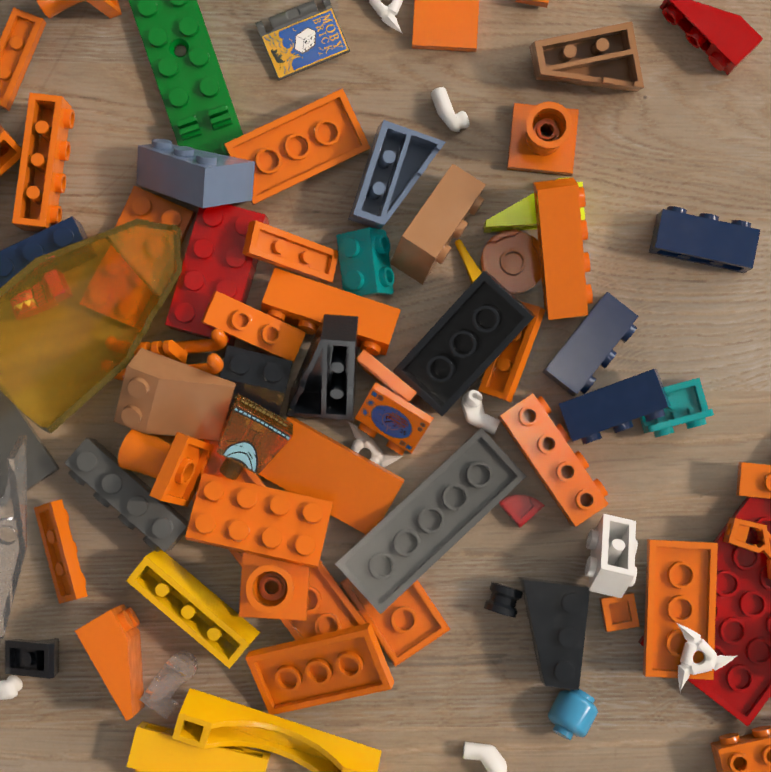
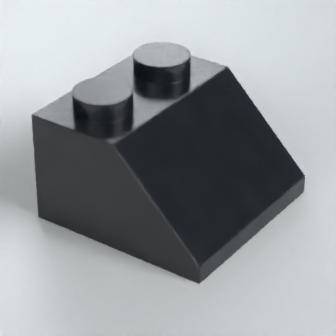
(257, 377)

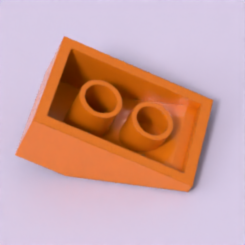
(116, 653)

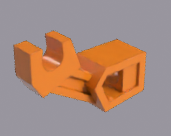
(737, 533)

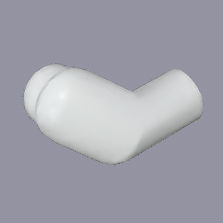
(446, 113)
(486, 754)

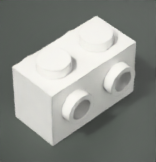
(612, 556)

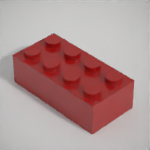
(213, 264)

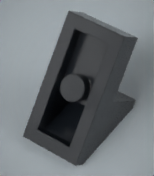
(32, 657)

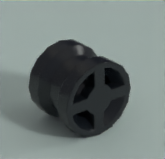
(503, 599)

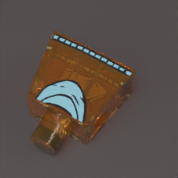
(251, 437)

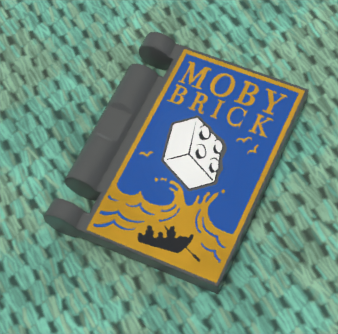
(303, 38)

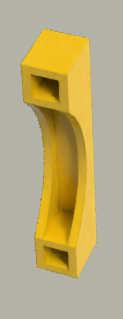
(217, 722)

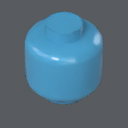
(572, 713)

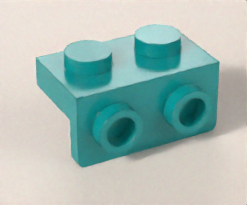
(365, 262)
(687, 407)

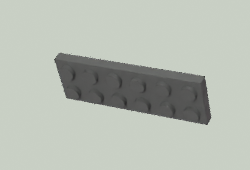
(430, 520)

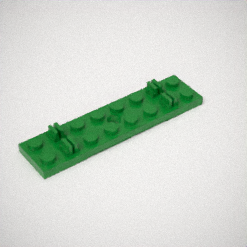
(190, 83)

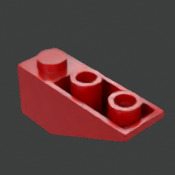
(717, 32)

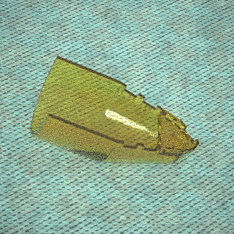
(81, 315)

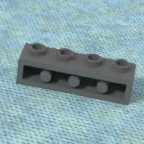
(127, 494)

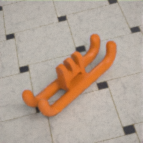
(180, 349)

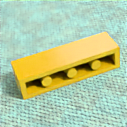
(193, 607)
(157, 752)

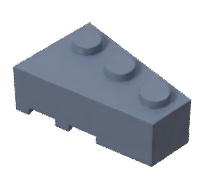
(391, 171)
(194, 174)

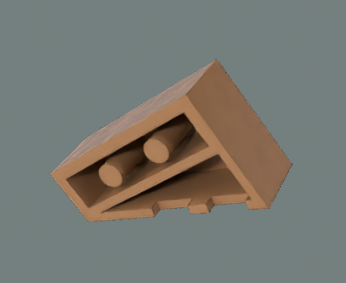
(591, 58)
(437, 223)

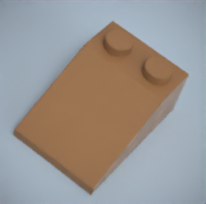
(172, 397)

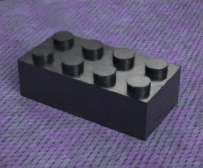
(463, 343)

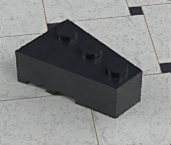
(328, 373)
(557, 628)

